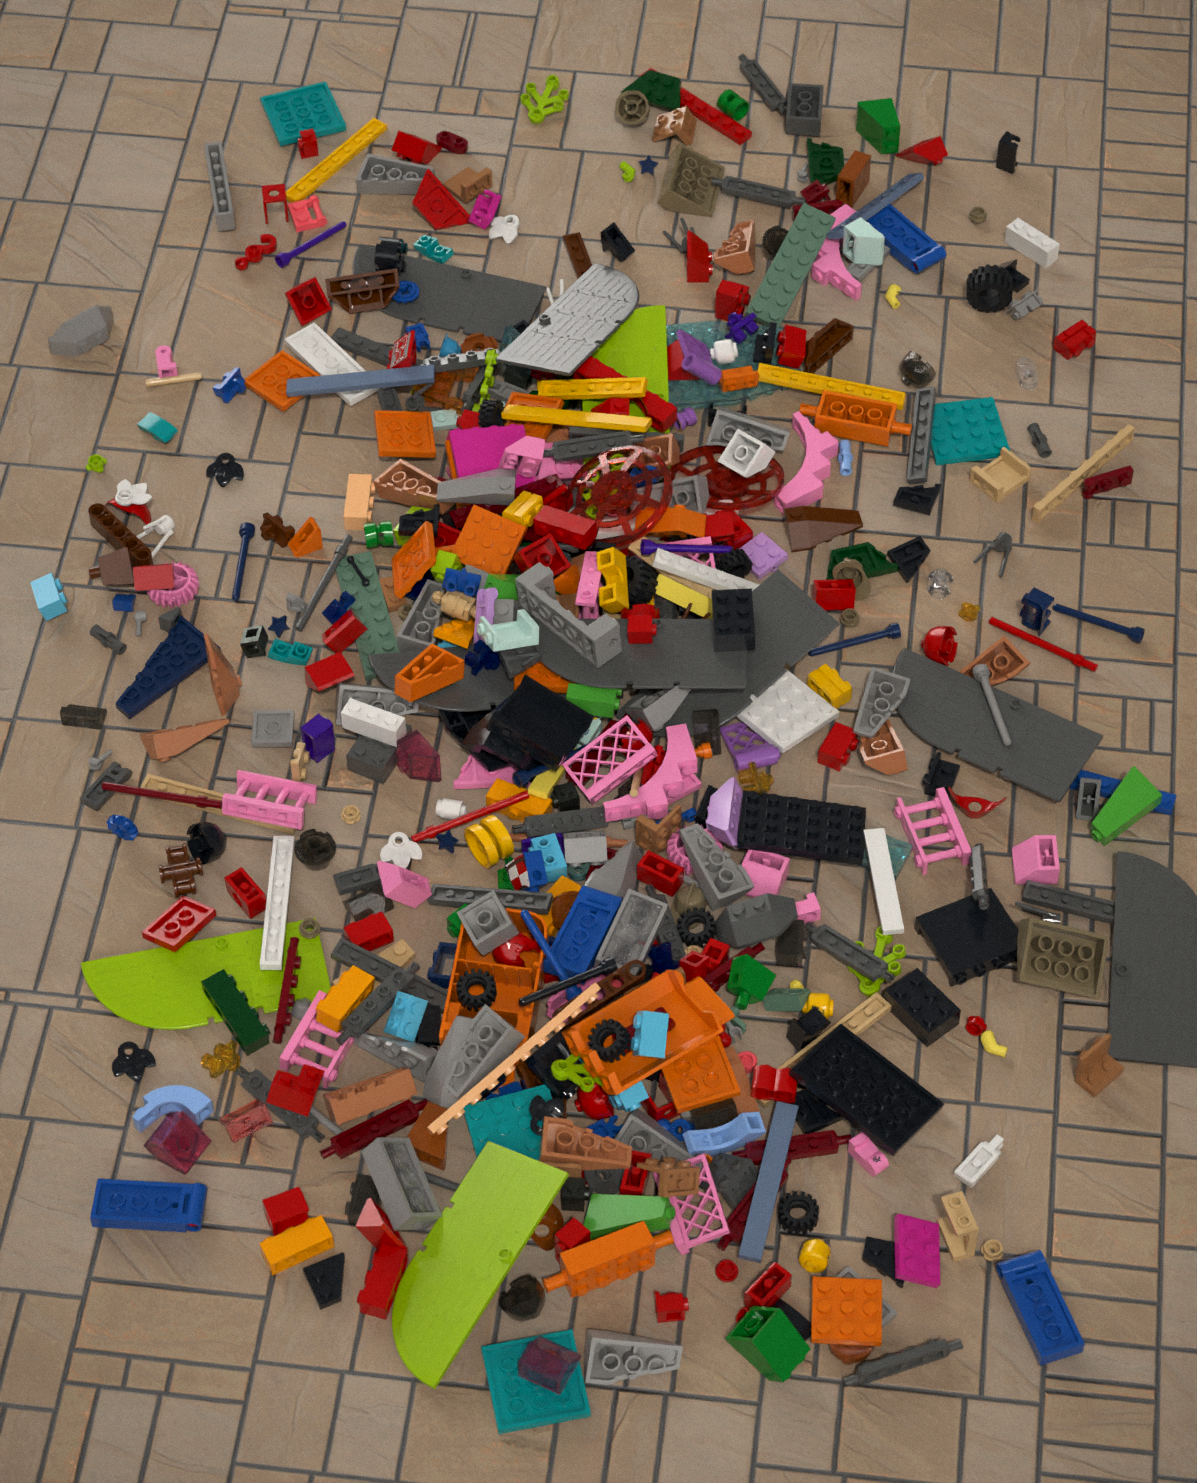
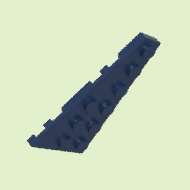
(168, 665)

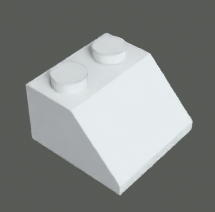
(746, 454)

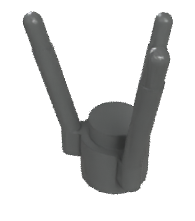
(683, 249)
(417, 402)
(1000, 544)
(1046, 916)

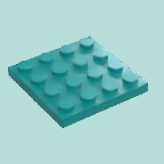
(302, 110)
(967, 431)
(506, 1122)
(523, 1404)

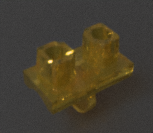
(757, 782)
(222, 1060)

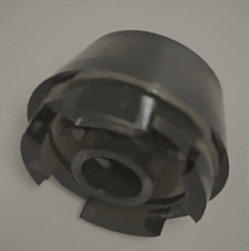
(772, 241)
(315, 849)

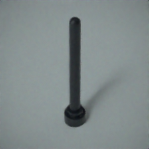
(606, 967)

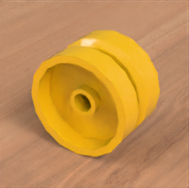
(489, 841)

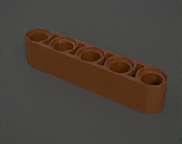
(118, 534)
(610, 991)

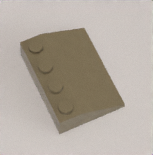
(688, 183)
(1061, 957)

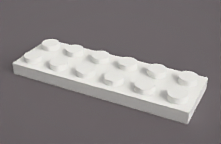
(326, 358)

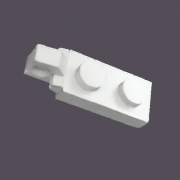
(979, 1161)

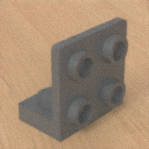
(732, 1177)

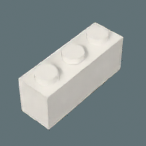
(1031, 243)
(373, 722)

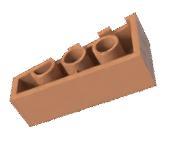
(409, 486)
(369, 1095)

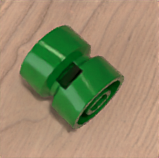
(733, 105)
(371, 534)

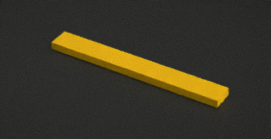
(335, 160)
(818, 383)
(576, 418)

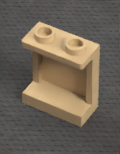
(1001, 475)
(959, 1228)

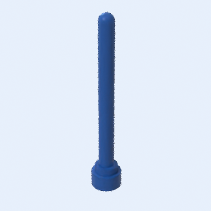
(571, 991)

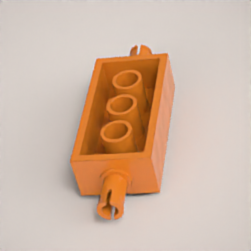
(856, 418)
(607, 1259)

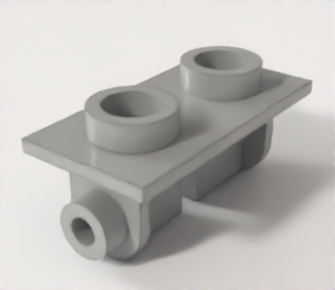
(1028, 300)

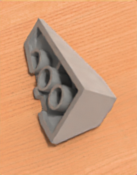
(487, 487)
(687, 491)
(879, 700)
(658, 707)

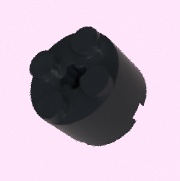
(390, 254)

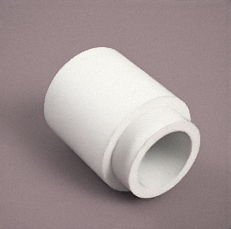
(450, 808)

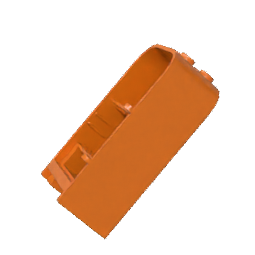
(511, 981)

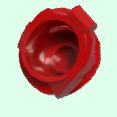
(509, 952)

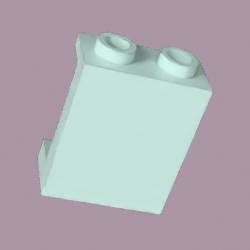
(510, 634)

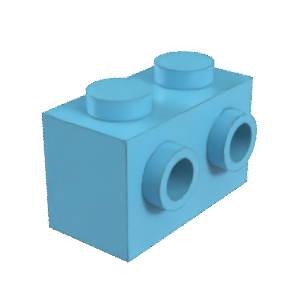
(49, 596)
(552, 856)
(405, 1016)
(650, 1034)
(630, 1098)

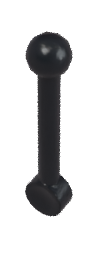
(365, 581)

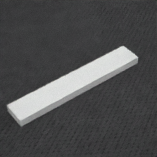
(883, 881)

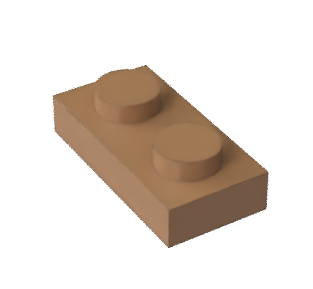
(392, 602)

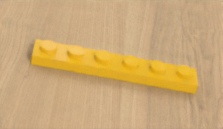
(594, 388)

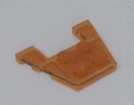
(443, 386)

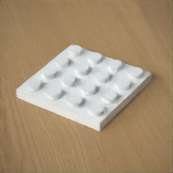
(787, 712)

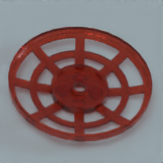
(727, 483)
(624, 496)

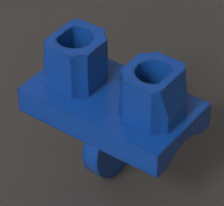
(231, 385)
(461, 581)

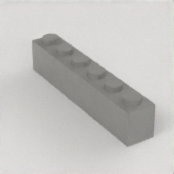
(219, 186)

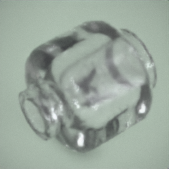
(939, 583)

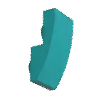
(431, 249)
(157, 427)
(292, 654)

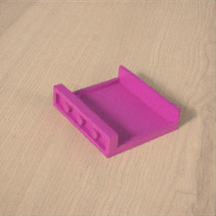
(482, 448)

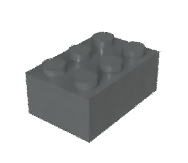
(804, 109)
(373, 758)

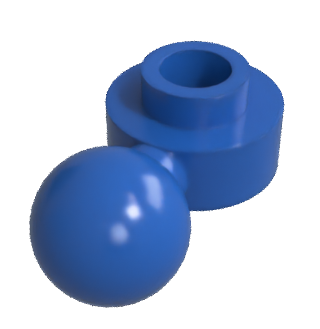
(673, 1128)

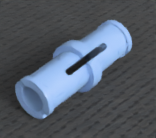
(845, 457)

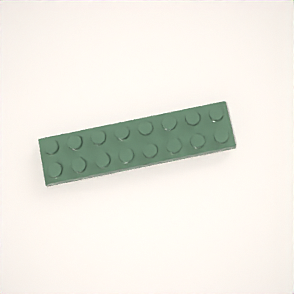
(791, 265)
(370, 609)

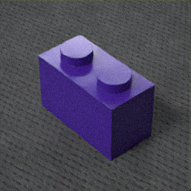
(318, 737)

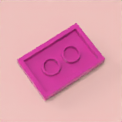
(917, 1250)

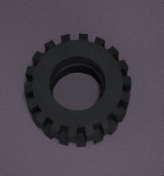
(989, 288)
(643, 581)

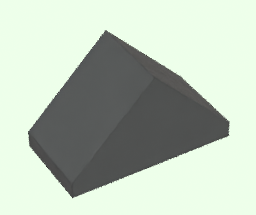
(1088, 798)

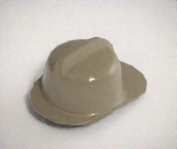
(853, 570)
(686, 898)

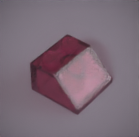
(418, 758)
(177, 1142)
(548, 1364)

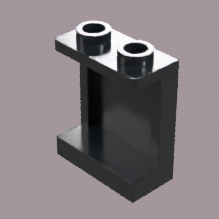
(541, 1062)

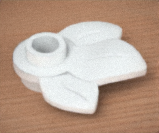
(502, 227)
(132, 494)
(400, 853)

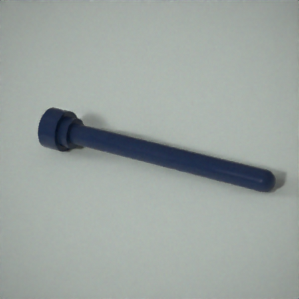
(246, 532)
(892, 631)
(1135, 634)
(523, 777)

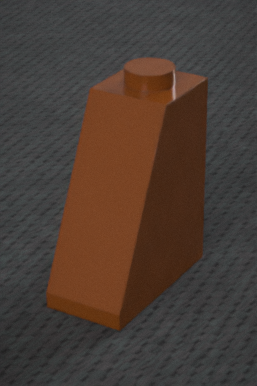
(428, 1147)

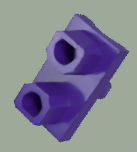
(739, 324)

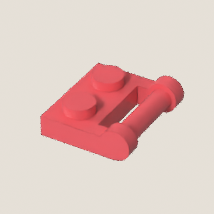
(301, 216)

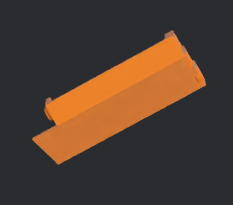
(691, 1005)

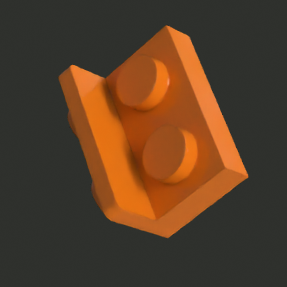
(738, 378)

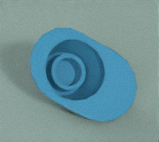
(449, 346)

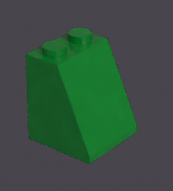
(879, 124)
(769, 1342)

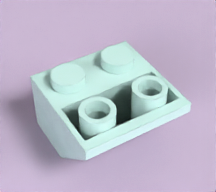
(863, 243)

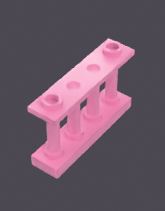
(588, 588)
(266, 811)
(947, 818)
(301, 1040)

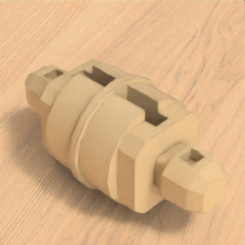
(456, 604)

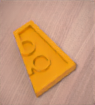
(456, 632)

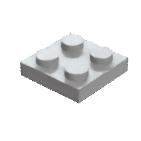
(273, 728)

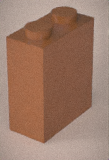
(853, 178)

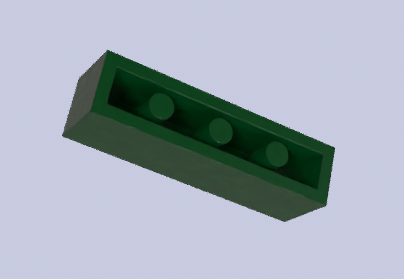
(235, 1012)

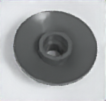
(608, 1185)

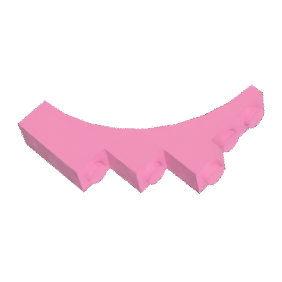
(829, 264)
(807, 484)
(666, 783)

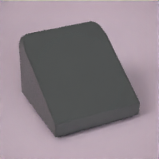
(169, 619)

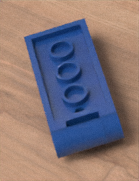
(906, 240)
(584, 931)
(148, 1205)
(1040, 1307)

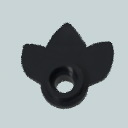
(225, 471)
(134, 1063)
(539, 1108)

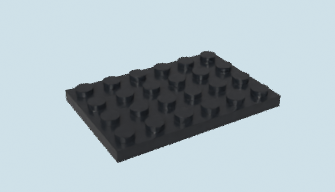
(802, 827)
(866, 1089)

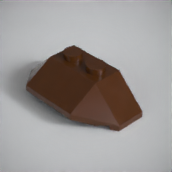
(364, 290)
(826, 344)

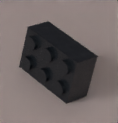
(733, 620)
(922, 1007)

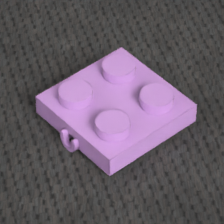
(764, 555)

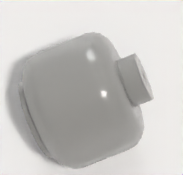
(300, 1008)

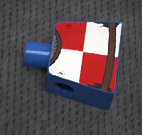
(527, 871)

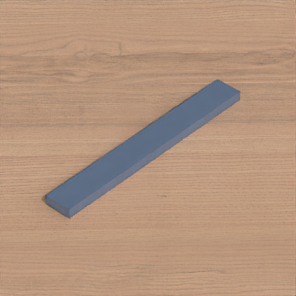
(878, 203)
(360, 380)
(768, 1182)

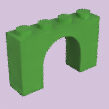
(594, 700)

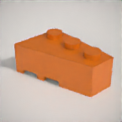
(674, 522)
(428, 673)

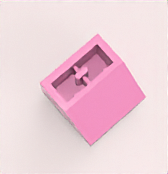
(523, 456)
(1036, 860)
(766, 872)
(403, 884)

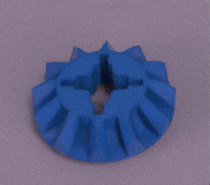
(413, 291)
(122, 827)

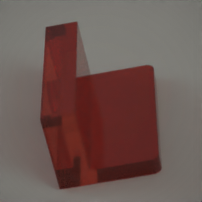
(246, 1120)

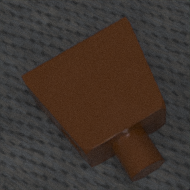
(114, 568)

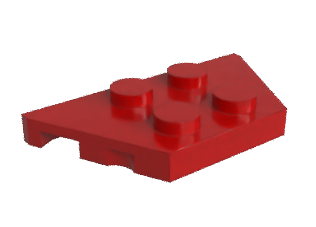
(438, 204)

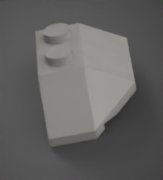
(82, 332)

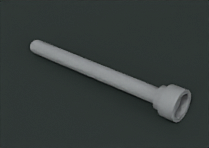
(981, 673)

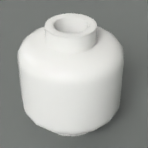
(724, 351)

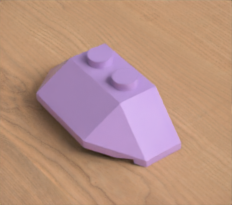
(725, 812)

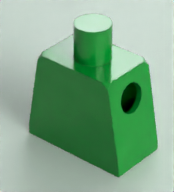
(749, 981)

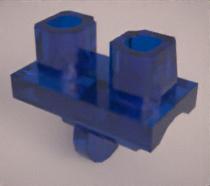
(485, 658)
(662, 958)

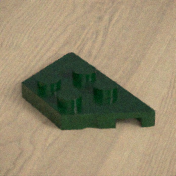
(659, 89)
(824, 162)
(872, 560)

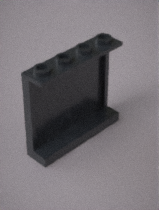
(540, 723)
(970, 938)

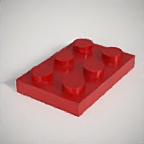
(178, 923)

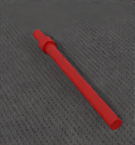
(1077, 660)
(432, 830)

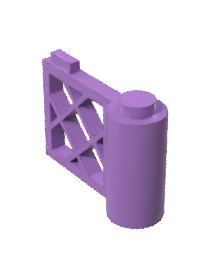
(698, 359)
(761, 754)

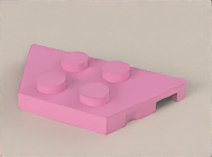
(565, 469)
(475, 775)

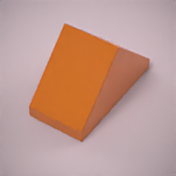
(306, 539)
(568, 581)

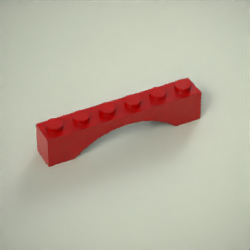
(652, 406)

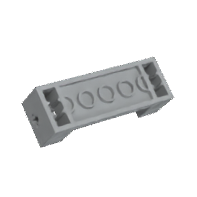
(594, 642)

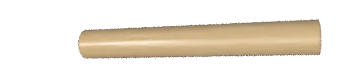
(173, 379)

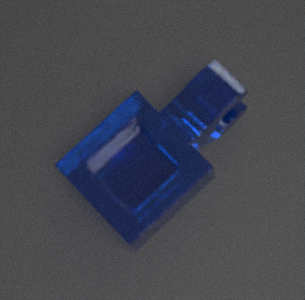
(416, 589)
(338, 608)

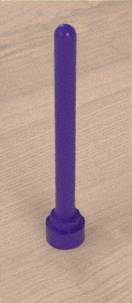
(283, 258)
(648, 547)

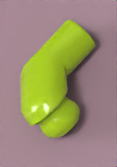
(629, 171)

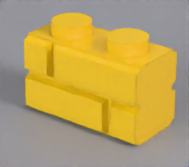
(524, 508)
(830, 686)

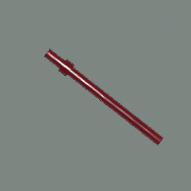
(200, 800)

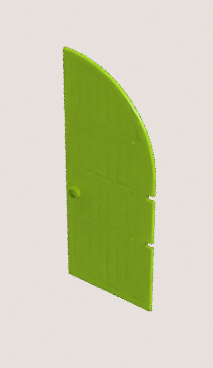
(637, 351)
(165, 986)
(469, 1257)

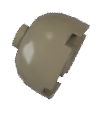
(632, 107)

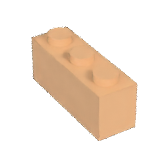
(359, 501)

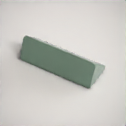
(786, 999)

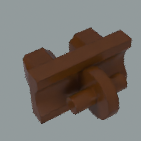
(274, 529)

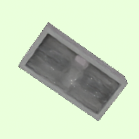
(633, 930)
(401, 1184)

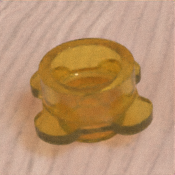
(969, 611)

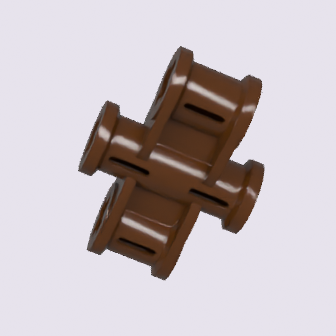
(180, 870)

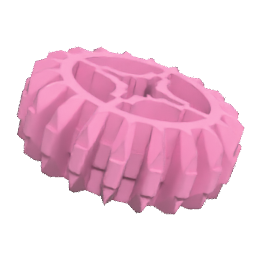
(184, 589)
(679, 855)

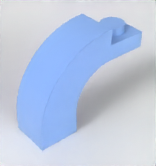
(172, 1099)
(725, 1138)

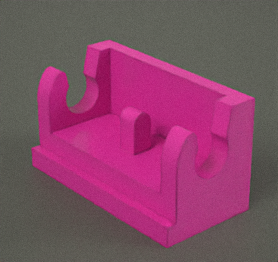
(484, 209)

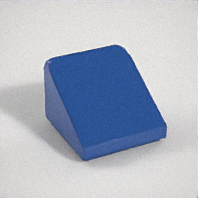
(124, 602)

